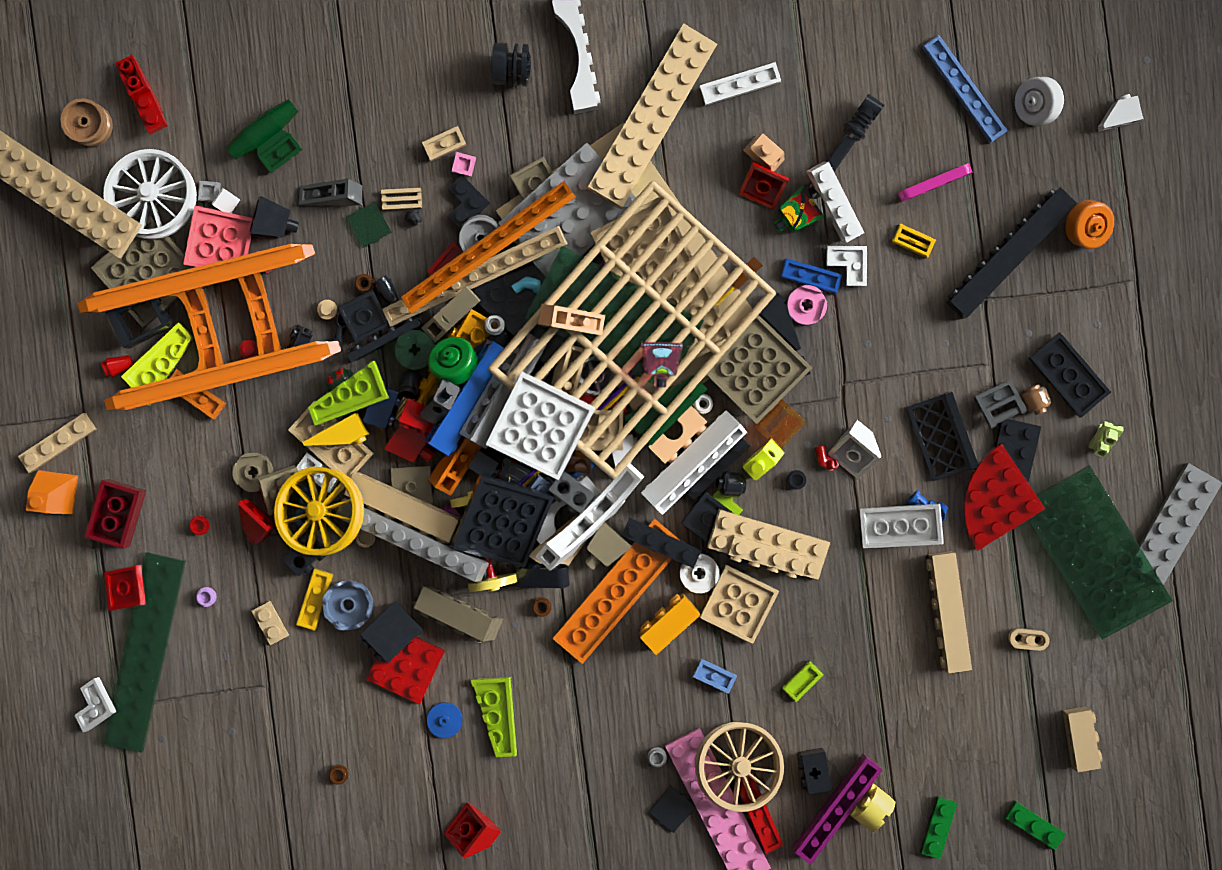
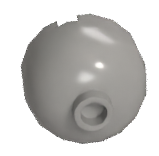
(602, 380)

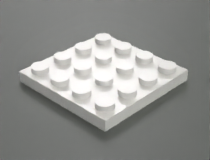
(540, 425)

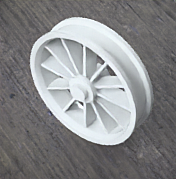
(152, 192)

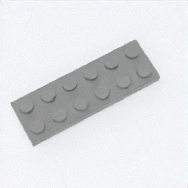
(1178, 519)

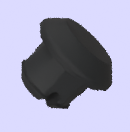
(413, 216)

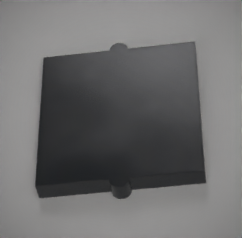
(672, 809)

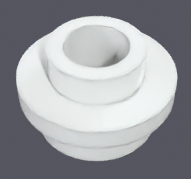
(494, 319)
(708, 407)

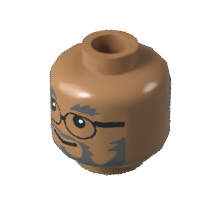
(1036, 399)

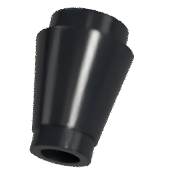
(386, 289)

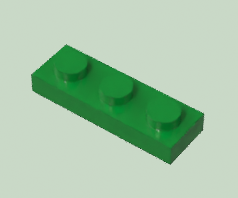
(1035, 825)
(938, 827)

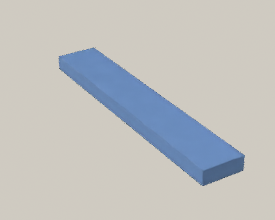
(964, 89)

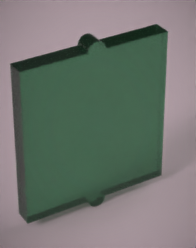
(369, 224)

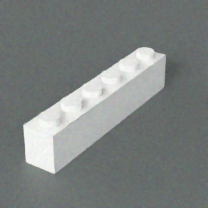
(694, 462)

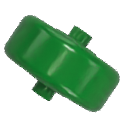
(452, 360)

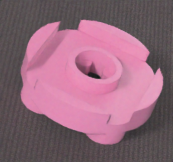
(816, 299)

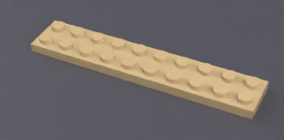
(652, 116)
(66, 197)

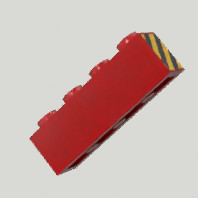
(408, 416)

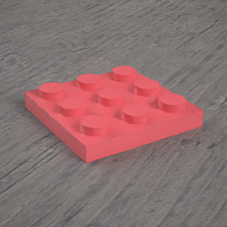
(216, 237)

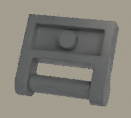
(998, 397)

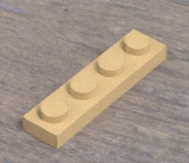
(57, 443)

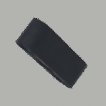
(539, 576)

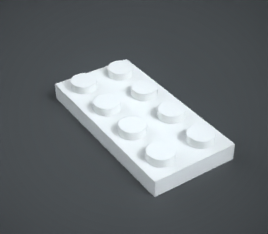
(901, 526)

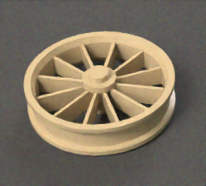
(739, 766)

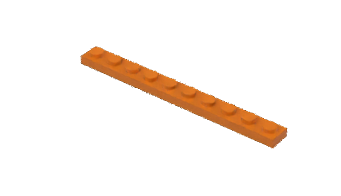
(488, 247)

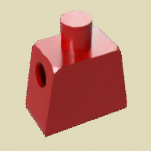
(409, 444)

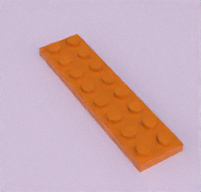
(612, 598)

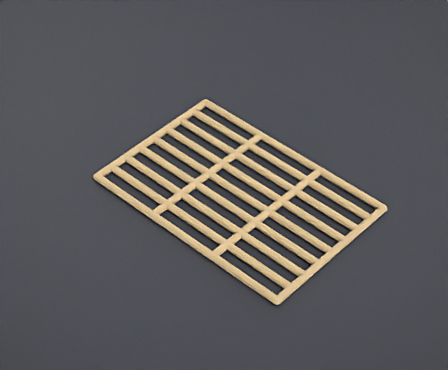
(659, 301)

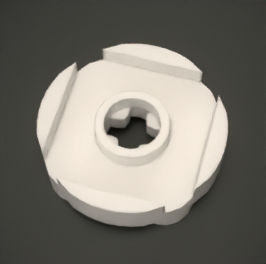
(706, 581)

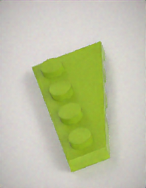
(355, 393)
(497, 709)

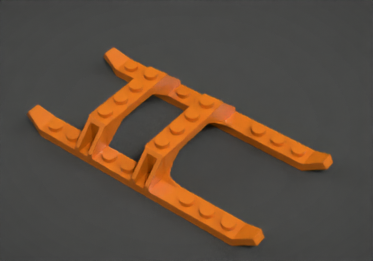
(211, 369)

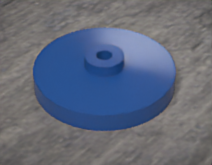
(444, 720)

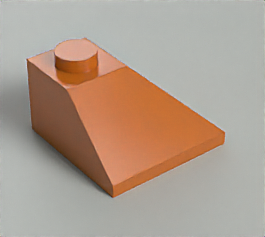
(52, 493)

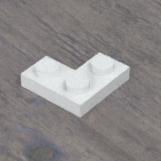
(852, 258)
(98, 706)

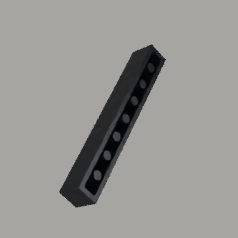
(1011, 252)

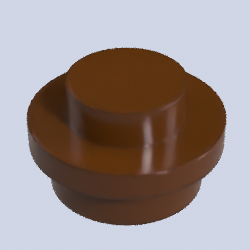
(338, 774)

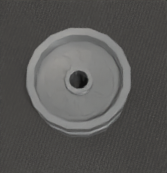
(473, 227)

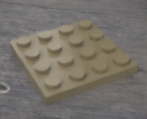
(140, 262)
(758, 370)

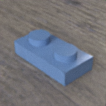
(714, 675)

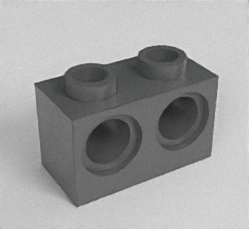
(575, 489)

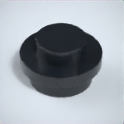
(796, 479)

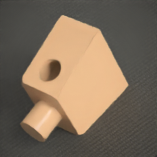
(765, 152)

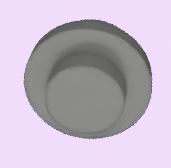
(657, 757)

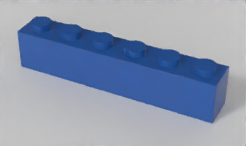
(446, 433)

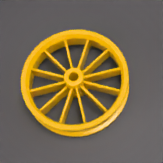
(318, 511)

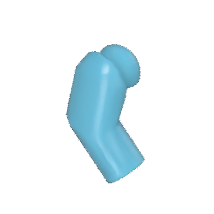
(527, 282)

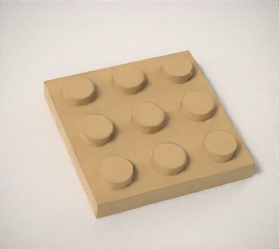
(739, 604)

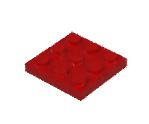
(409, 670)

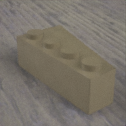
(457, 615)

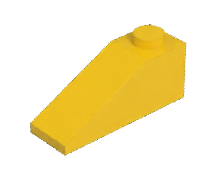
(344, 432)

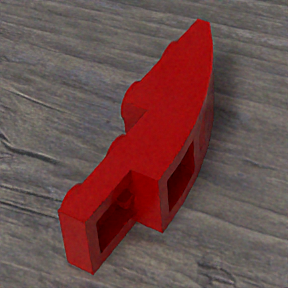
(142, 94)

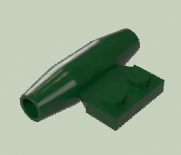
(266, 135)

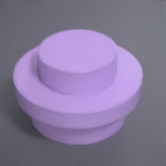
(206, 596)

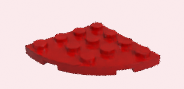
(997, 498)

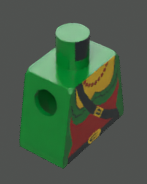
(798, 212)

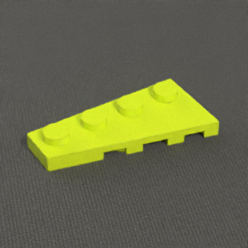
(160, 359)

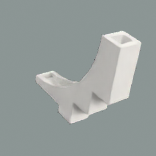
(591, 519)

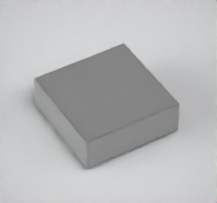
(208, 191)

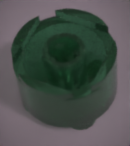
(404, 347)

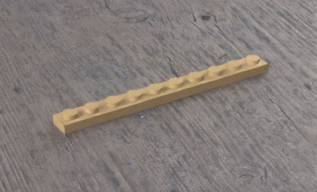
(491, 269)

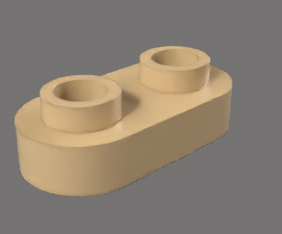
(1028, 639)

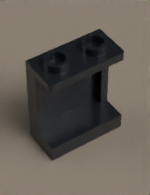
(390, 633)

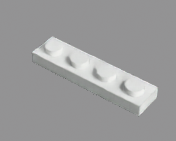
(740, 84)

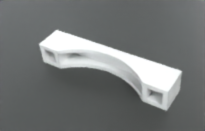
(582, 91)

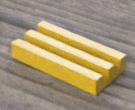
(913, 249)

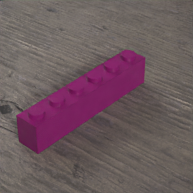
(837, 808)

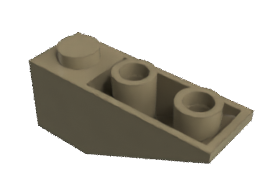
(451, 314)

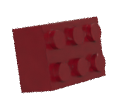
(115, 513)

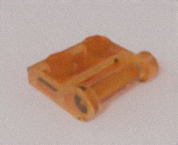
(785, 429)

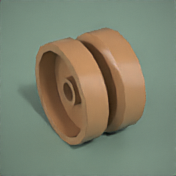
(86, 122)

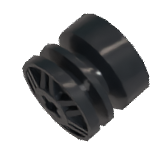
(510, 64)

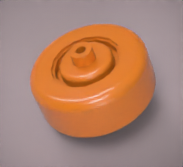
(1089, 224)

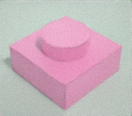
(463, 164)

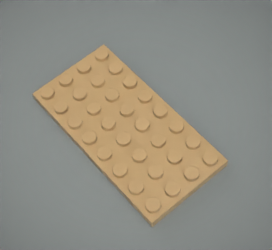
(670, 272)

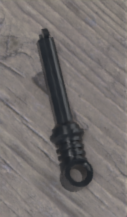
(853, 132)

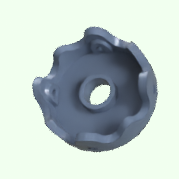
(334, 605)

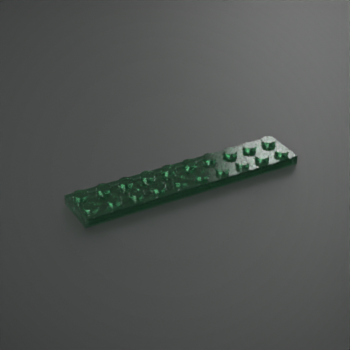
(144, 653)

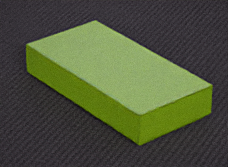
(802, 681)

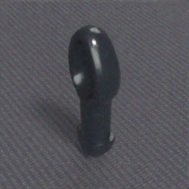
(340, 329)

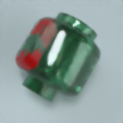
(338, 377)

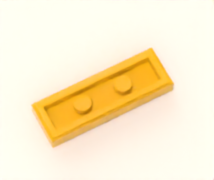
(312, 603)

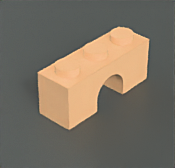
(691, 423)

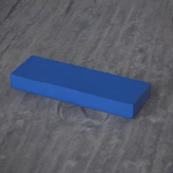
(811, 275)

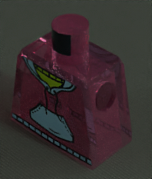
(661, 360)

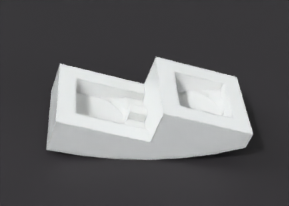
(310, 461)

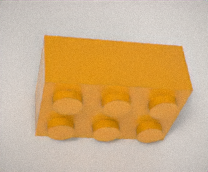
(668, 623)

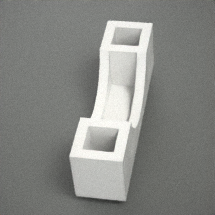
(829, 188)
(548, 527)

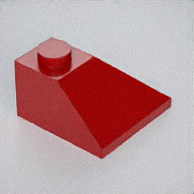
(255, 522)
(471, 831)

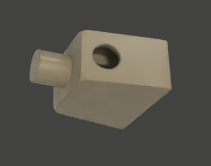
(606, 546)

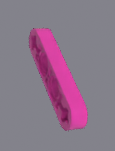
(935, 182)

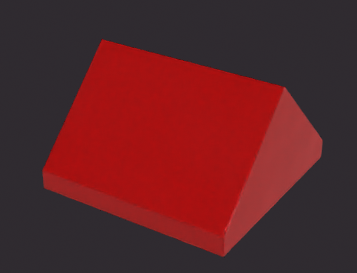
(763, 186)

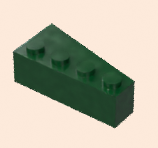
(667, 397)

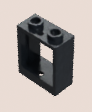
(122, 331)

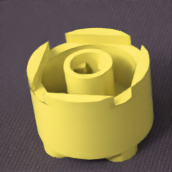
(873, 808)

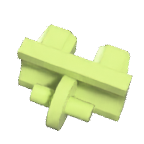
(1105, 438)

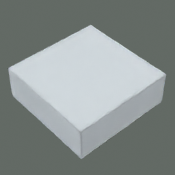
(225, 201)

